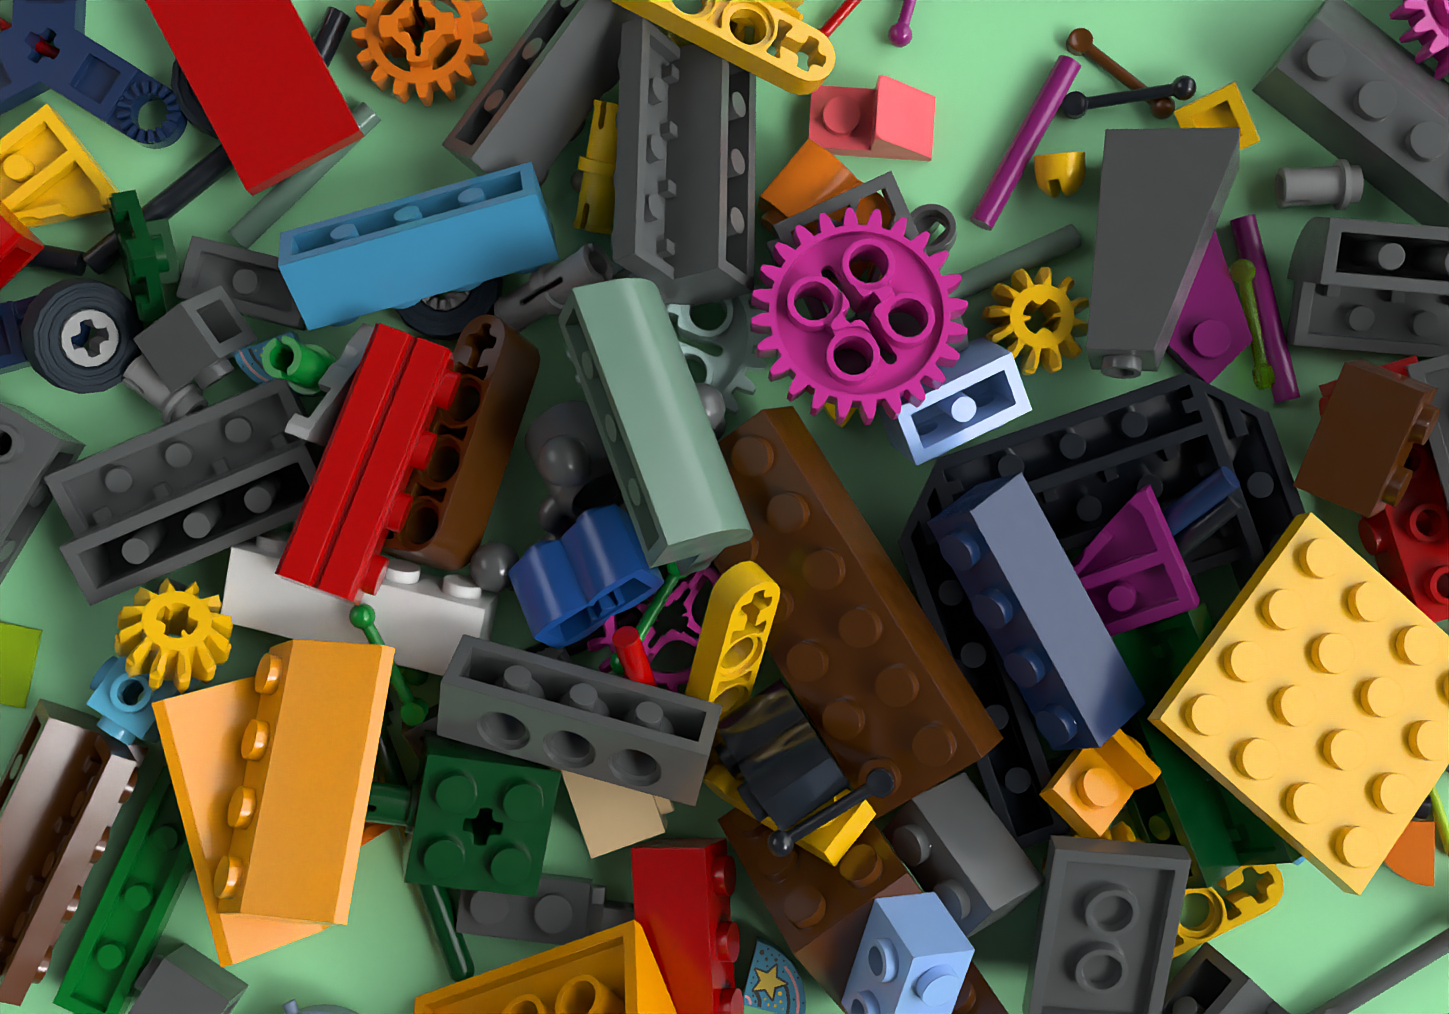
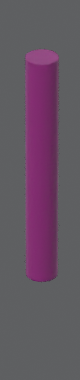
(1025, 142)
(1250, 247)

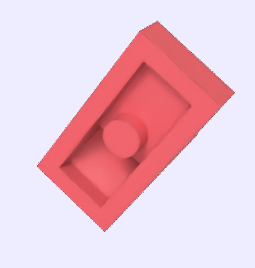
(873, 123)

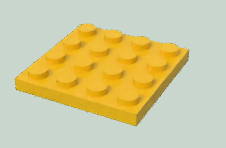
(1319, 703)

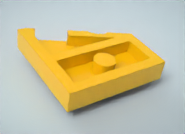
(50, 173)

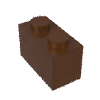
(1367, 438)

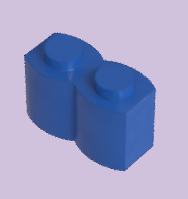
(584, 577)

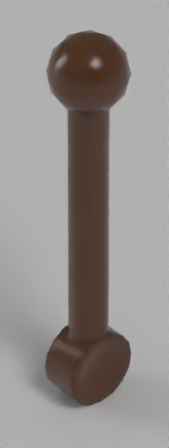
(1081, 43)

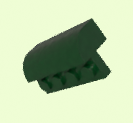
(1185, 800)

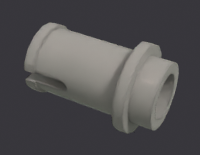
(1319, 185)
(148, 384)

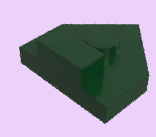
(145, 253)

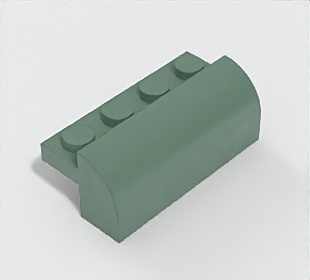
(653, 423)

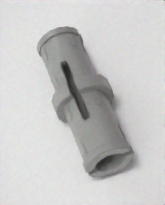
(551, 286)

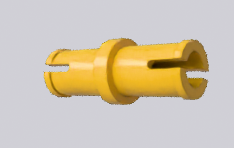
(597, 188)

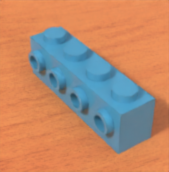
(418, 247)

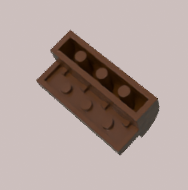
(53, 829)

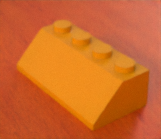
(205, 762)
(305, 783)
(586, 976)

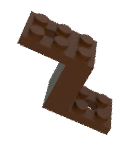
(828, 907)

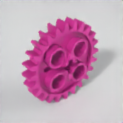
(907, 285)

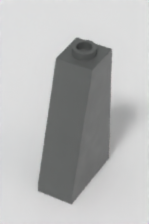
(1151, 234)

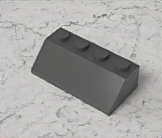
(1369, 106)

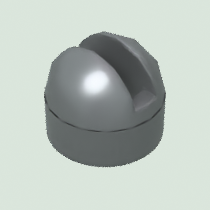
(928, 219)

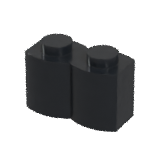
(779, 756)

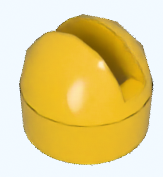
(1060, 172)

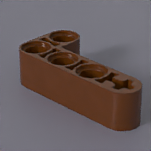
(471, 447)

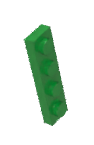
(131, 909)

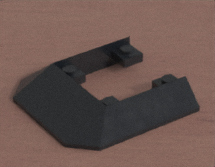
(1082, 476)

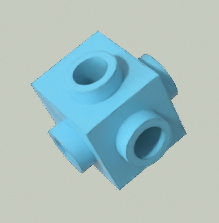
(118, 701)

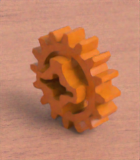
(394, 26)

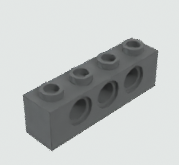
(577, 719)

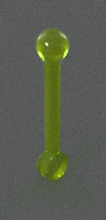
(1243, 272)

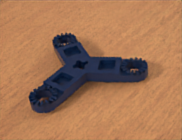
(80, 72)

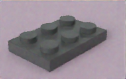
(1105, 927)

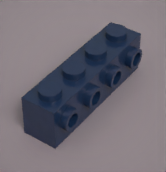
(1037, 613)

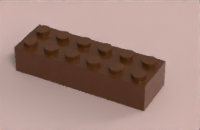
(847, 621)

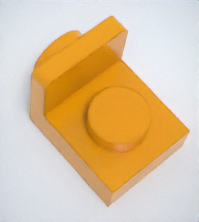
(1098, 783)

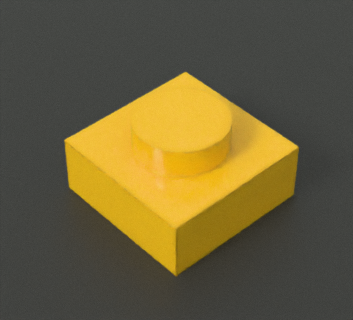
(1220, 110)

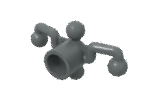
(576, 472)

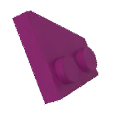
(1211, 322)
(1136, 568)

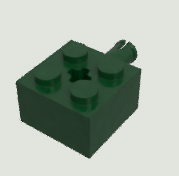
(440, 809)

